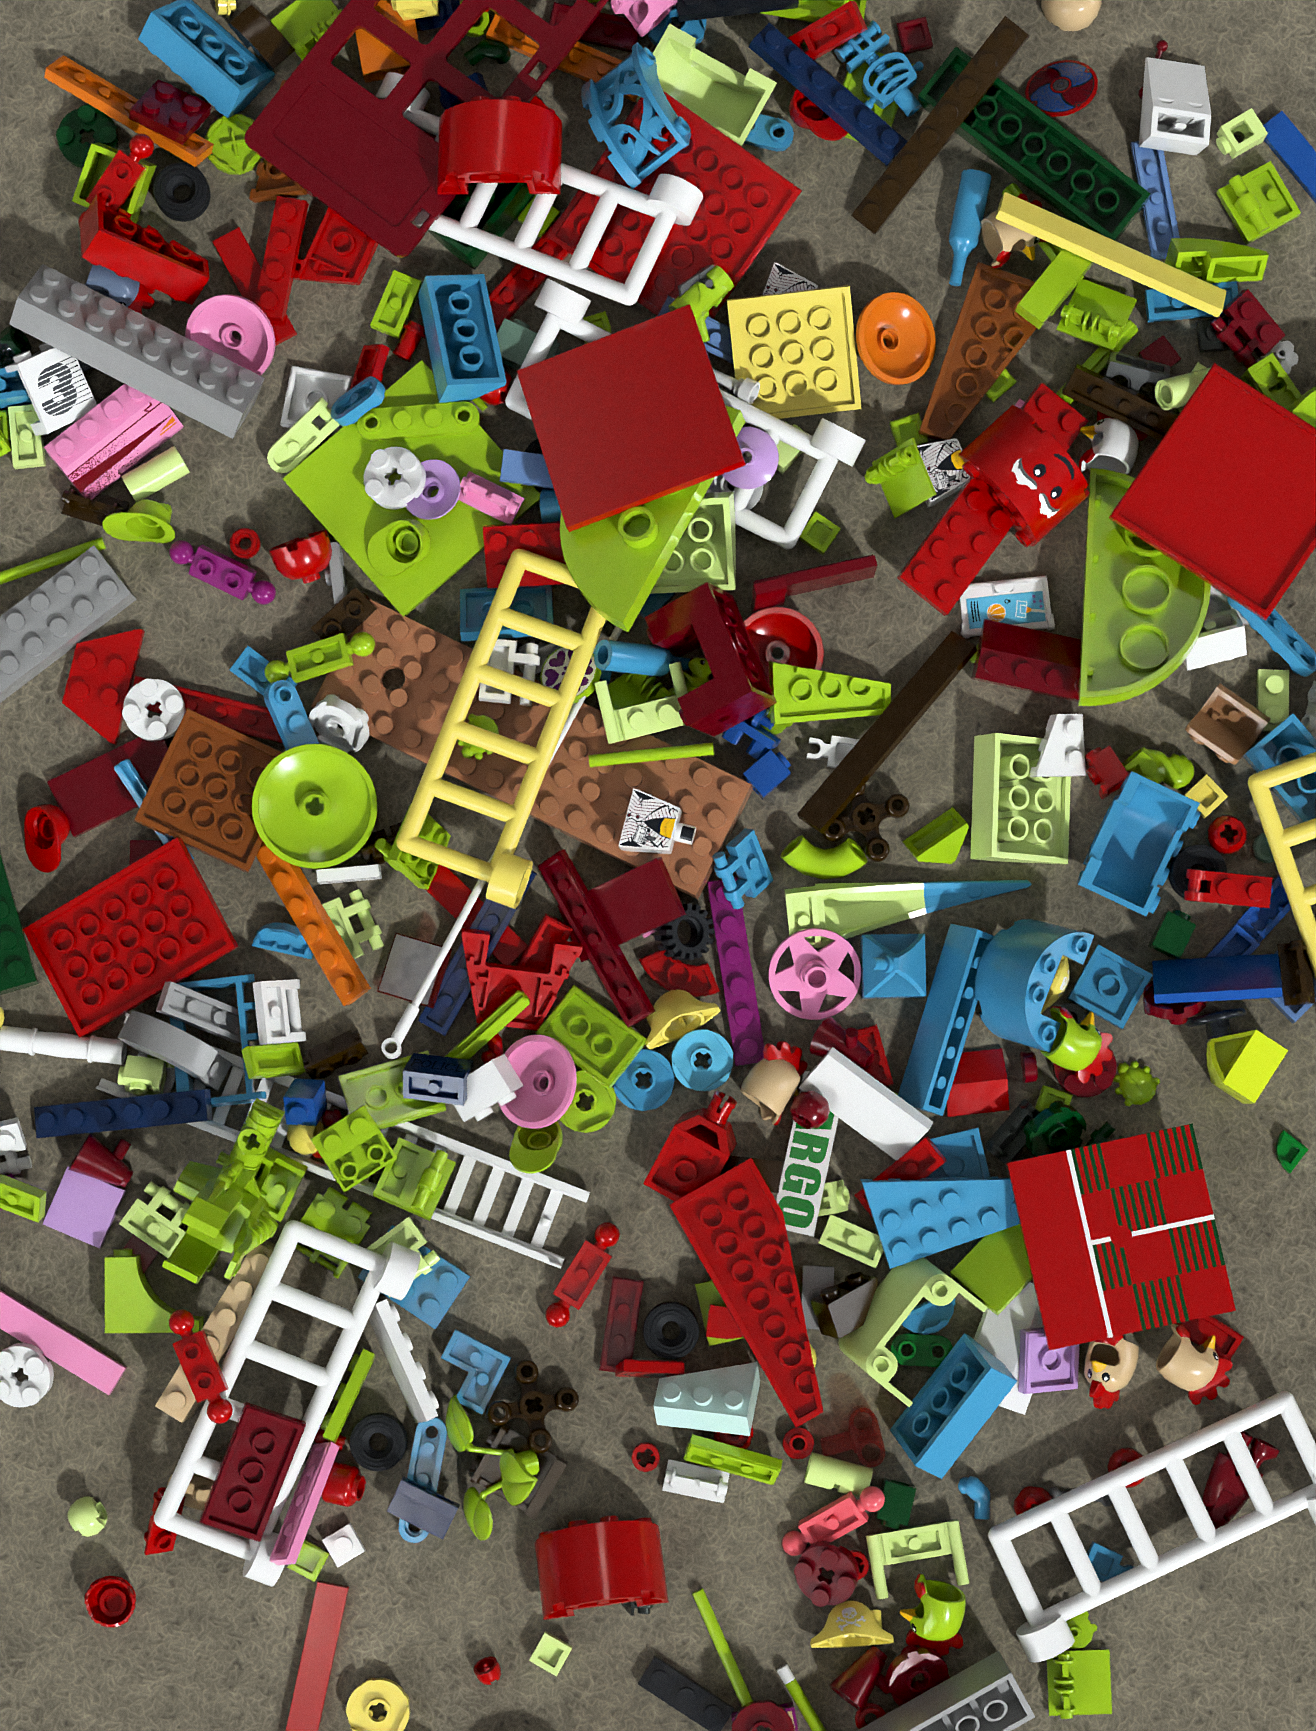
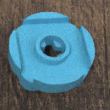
(719, 1062)

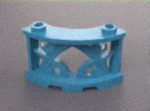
(625, 79)

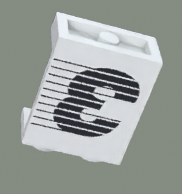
(54, 387)

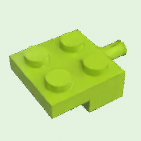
(276, 1180)

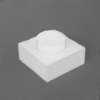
(344, 1545)

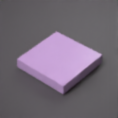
(84, 1207)
(1043, 1368)

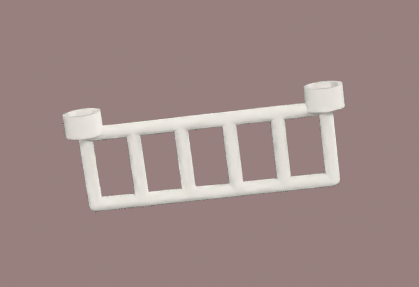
(669, 203)
(827, 444)
(389, 1274)
(1046, 1630)

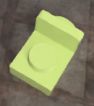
(834, 1198)

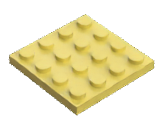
(797, 350)

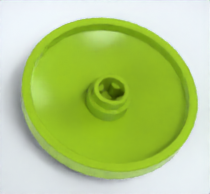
(314, 806)

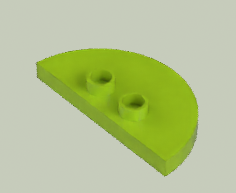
(625, 554)
(1137, 604)

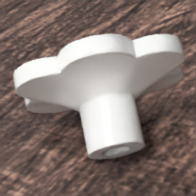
(1289, 357)

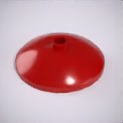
(788, 631)

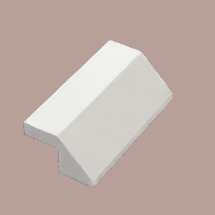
(1002, 1339)

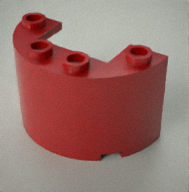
(499, 144)
(600, 1565)

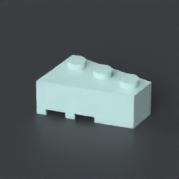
(710, 1399)

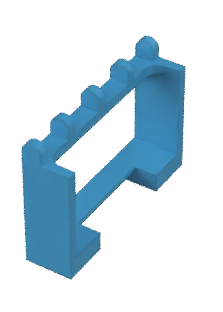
(183, 1080)

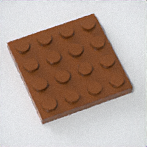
(208, 790)

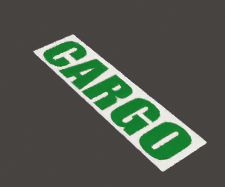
(805, 1174)

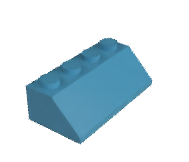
(205, 56)
(461, 336)
(1281, 745)
(952, 1406)

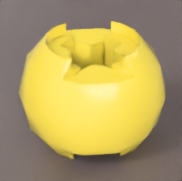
(300, 1136)

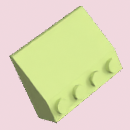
(705, 549)
(1016, 813)

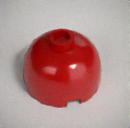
(303, 556)

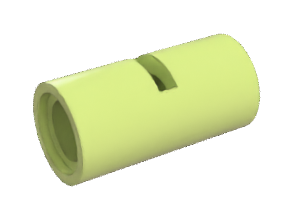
(1177, 390)
(155, 474)
(838, 1474)

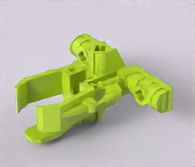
(226, 1202)

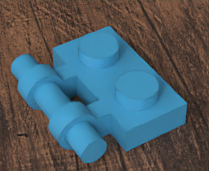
(750, 865)

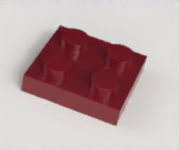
(170, 111)

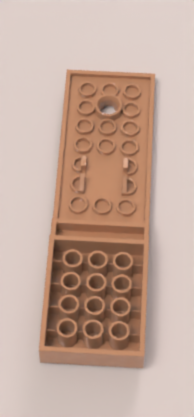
(573, 796)

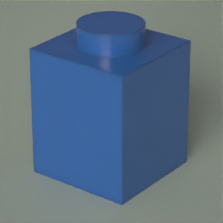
(767, 773)
(305, 1102)

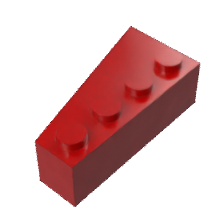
(141, 253)

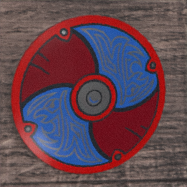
(1062, 87)

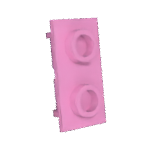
(489, 498)

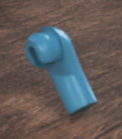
(979, 1493)

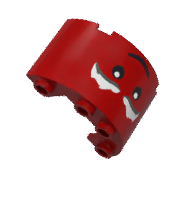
(1027, 474)

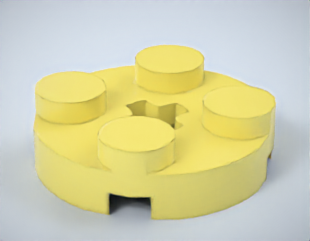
(374, 1692)

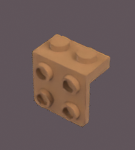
(1227, 725)

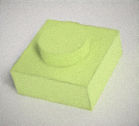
(550, 1653)

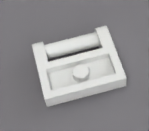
(278, 1011)

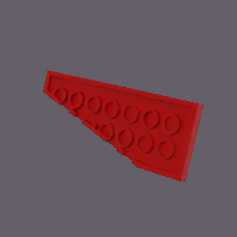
(749, 1259)

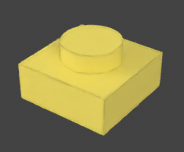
(1207, 794)

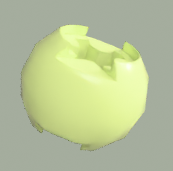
(87, 1516)

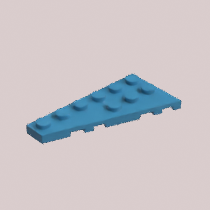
(937, 1213)

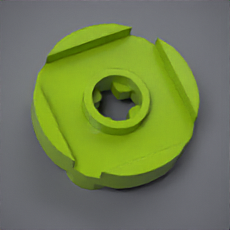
(601, 1108)

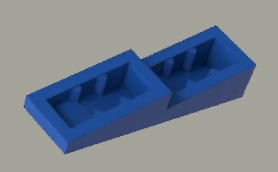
(1253, 925)

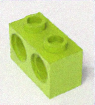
(1272, 381)

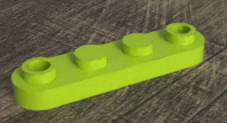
(419, 421)

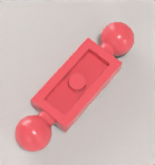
(833, 1520)

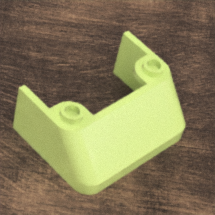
(889, 1308)

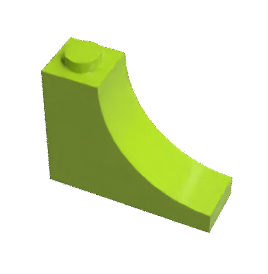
(131, 1302)

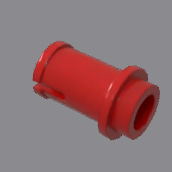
(409, 340)

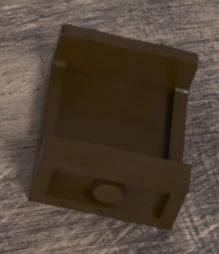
(488, 1472)

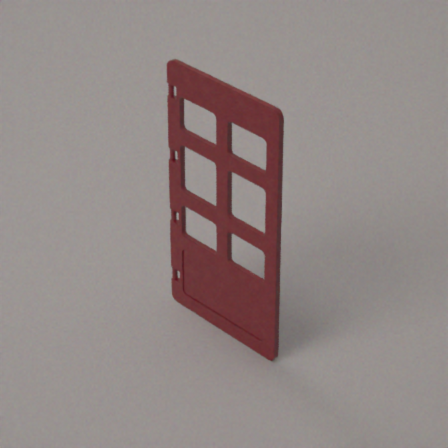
(359, 148)

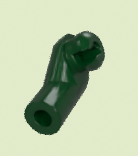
(490, 49)

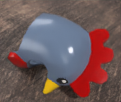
(120, 289)

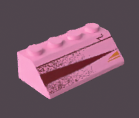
(112, 439)

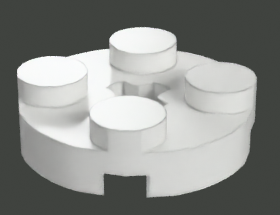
(379, 469)
(149, 692)
(334, 711)
(34, 1365)

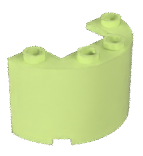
(710, 87)

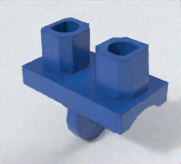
(762, 738)

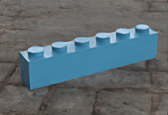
(944, 1021)

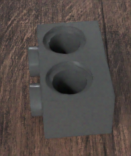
(1136, 371)

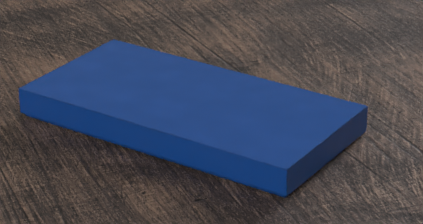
(1217, 979)

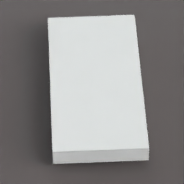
(867, 1104)
(406, 1372)

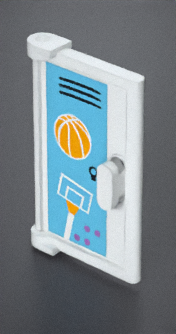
(1024, 606)

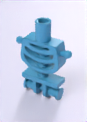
(898, 86)

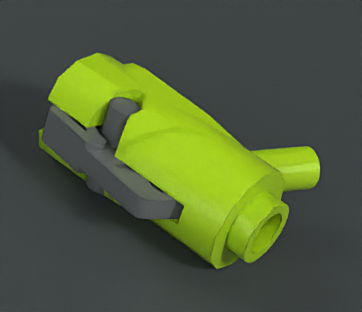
(703, 292)

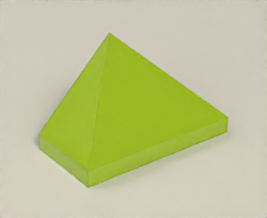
(939, 839)

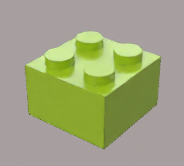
(95, 165)

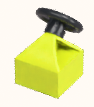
(1239, 1061)

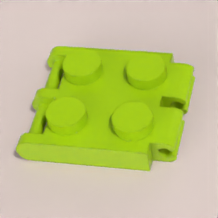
(329, 1216)

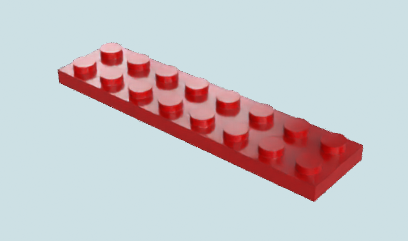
(975, 520)

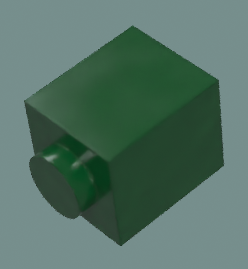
(1172, 934)
(897, 1504)

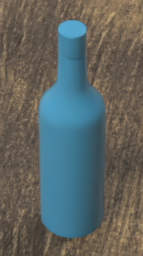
(967, 219)
(635, 658)

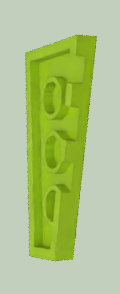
(823, 695)

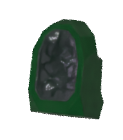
(11, 344)

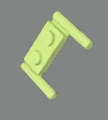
(642, 717)
(915, 1544)

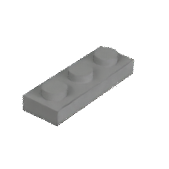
(200, 1011)

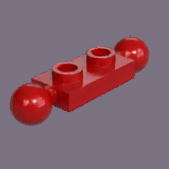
(122, 173)
(582, 1274)
(200, 1366)

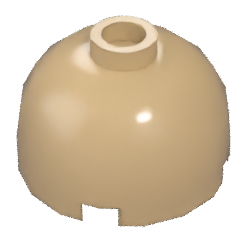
(1071, 14)

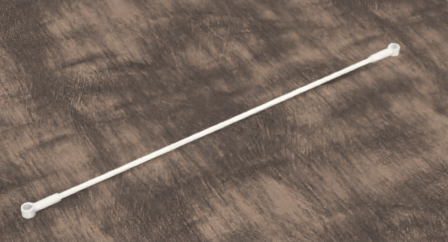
(412, 1009)

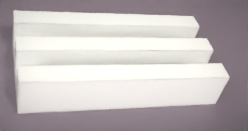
(349, 874)

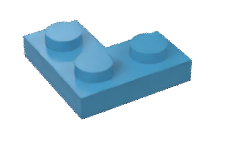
(483, 1366)

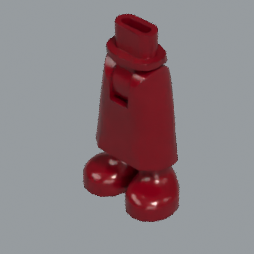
(1224, 1489)

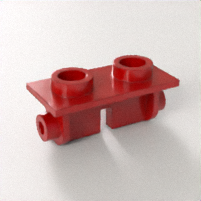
(157, 1538)

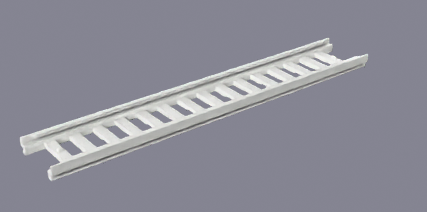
(412, 1132)

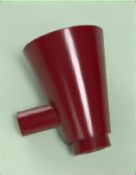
(844, 1040)
(102, 1164)
(860, 1678)

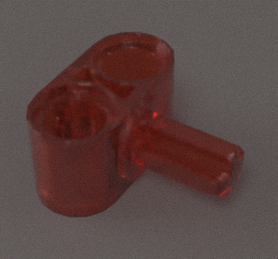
(856, 1438)

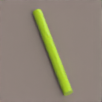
(49, 561)
(651, 754)
(722, 1647)

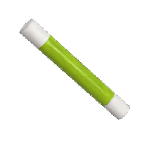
(800, 1698)

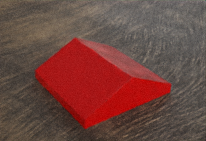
(979, 1084)

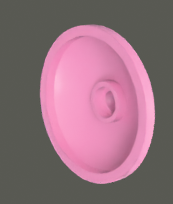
(219, 316)
(536, 1061)

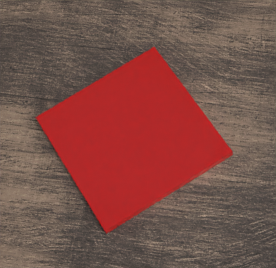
(630, 418)
(1230, 492)

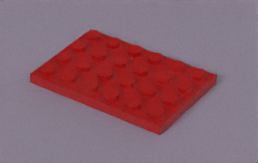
(130, 937)

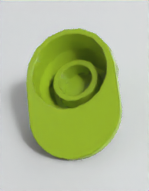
(398, 546)
(535, 1148)

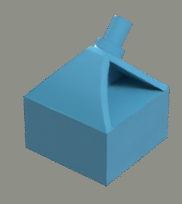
(893, 966)

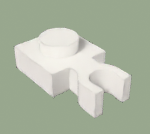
(835, 751)

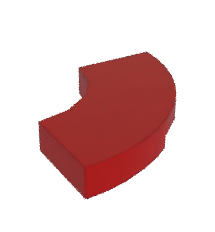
(679, 976)

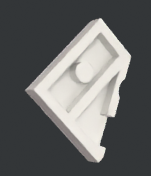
(1062, 748)

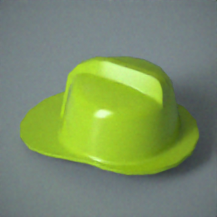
(143, 522)

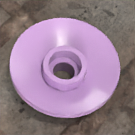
(763, 461)
(438, 476)

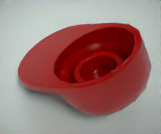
(809, 116)
(45, 831)

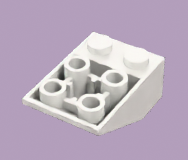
(1175, 107)

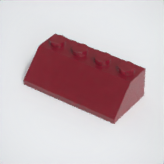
(1028, 660)

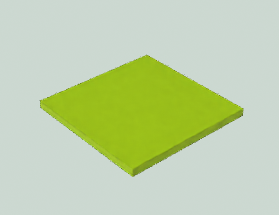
(334, 492)

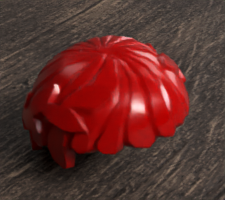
(110, 1601)

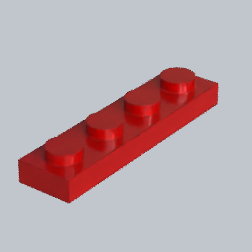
(281, 257)

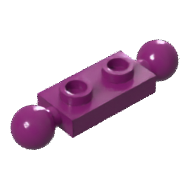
(222, 572)

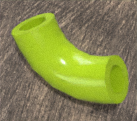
(822, 862)

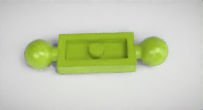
(320, 657)

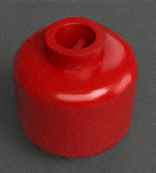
(344, 1485)

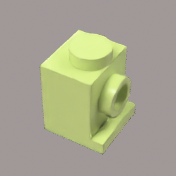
(1245, 125)
(143, 1075)

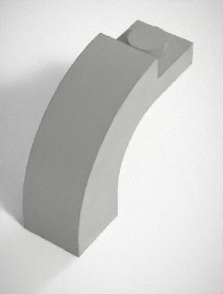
(176, 1047)

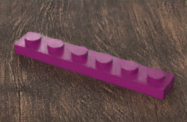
(736, 977)

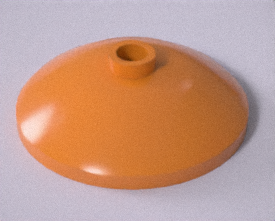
(907, 336)

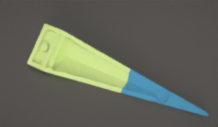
(863, 907)

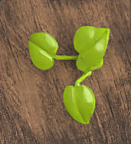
(515, 1469)

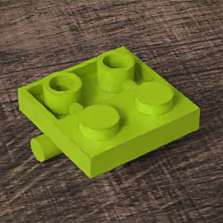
(1258, 202)
(416, 869)
(353, 1148)
(415, 1179)

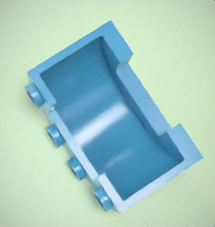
(1137, 843)
(1018, 975)

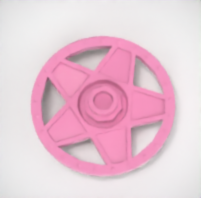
(814, 974)

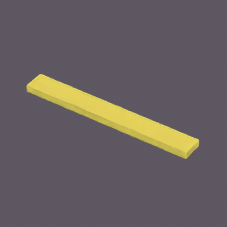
(1111, 254)

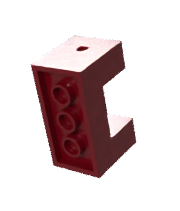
(713, 621)

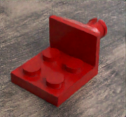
(694, 1150)

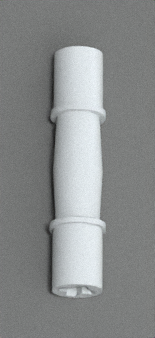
(62, 1045)

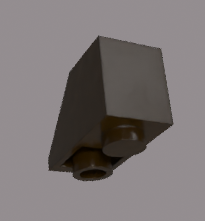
(844, 1306)

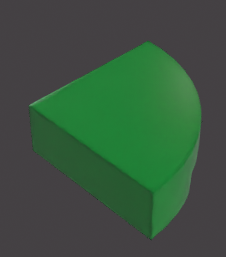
(1289, 1151)

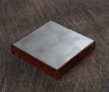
(407, 968)

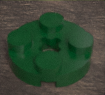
(78, 122)
(1046, 1123)

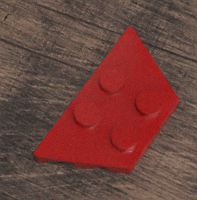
(101, 679)

